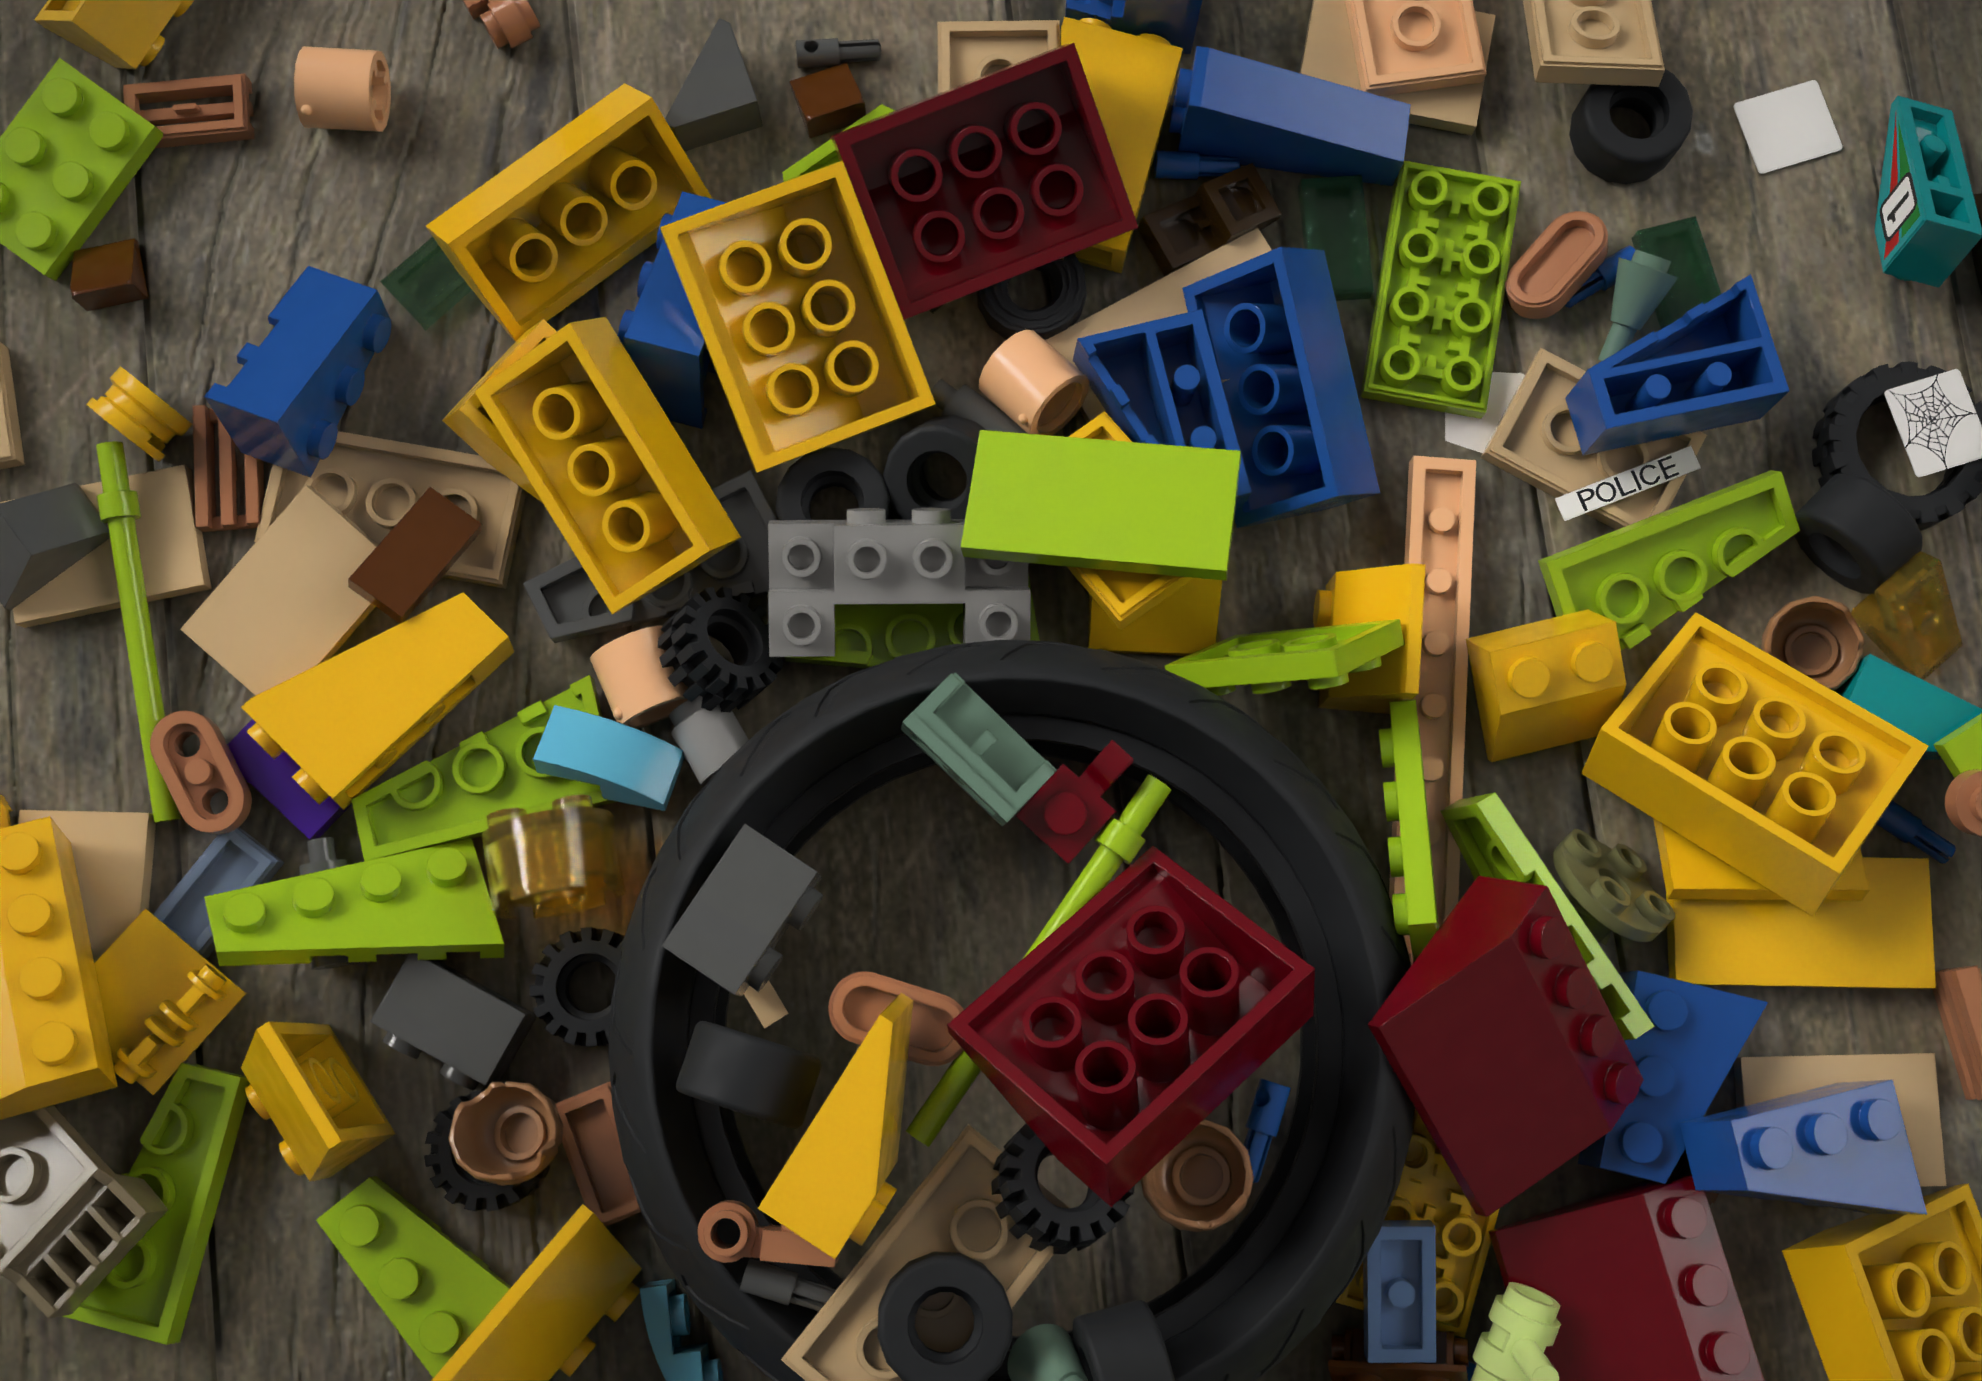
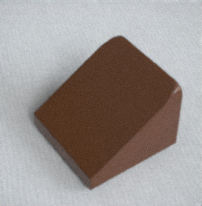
(828, 100)
(108, 275)

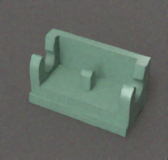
(977, 749)

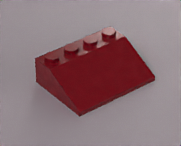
(986, 180)
(1135, 1021)
(1506, 1042)
(1635, 1286)

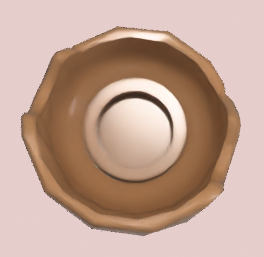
(1816, 639)
(506, 1133)
(1201, 1180)

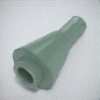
(1637, 293)
(1045, 1355)

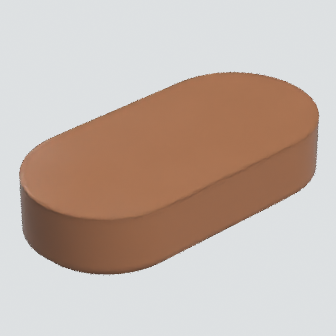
(1557, 265)
(865, 995)

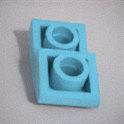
(606, 753)
(666, 1321)

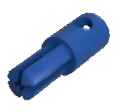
(1191, 165)
(1603, 276)
(1910, 829)
(1264, 1122)

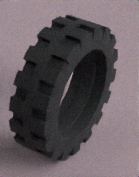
(1839, 453)

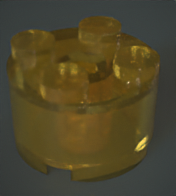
(552, 858)

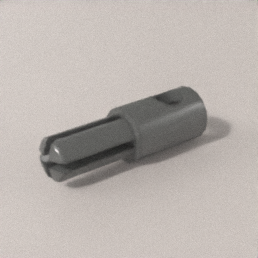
(833, 52)
(783, 1286)

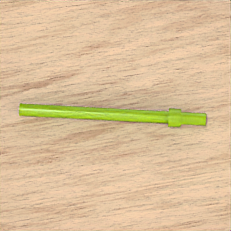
(120, 509)
(1117, 844)

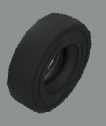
(1060, 313)

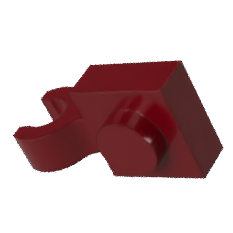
(1070, 807)

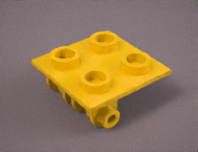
(159, 1000)

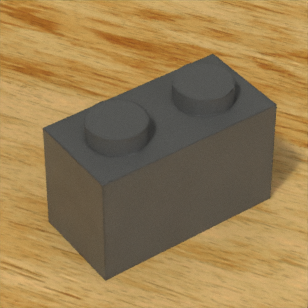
(745, 912)
(453, 1021)

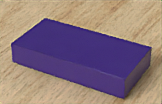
(276, 784)

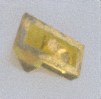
(1912, 617)

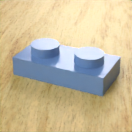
(1401, 1294)

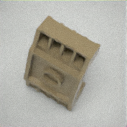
(64, 1211)

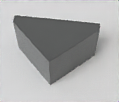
(716, 95)
(44, 538)

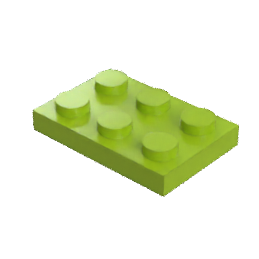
(66, 166)
(1278, 657)

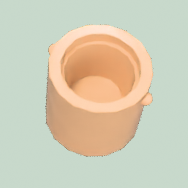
(342, 89)
(1033, 384)
(635, 678)

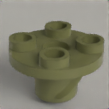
(1610, 889)

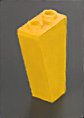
(1132, 91)
(378, 698)

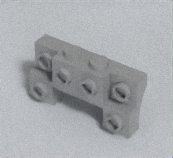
(885, 563)

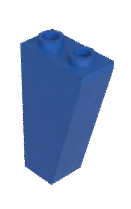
(1287, 120)

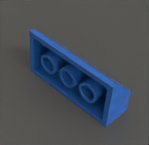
(1287, 384)

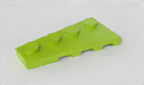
(1672, 557)
(458, 790)
(1406, 802)
(1499, 849)
(387, 905)

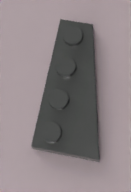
(575, 609)

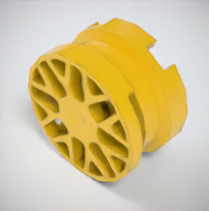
(139, 414)

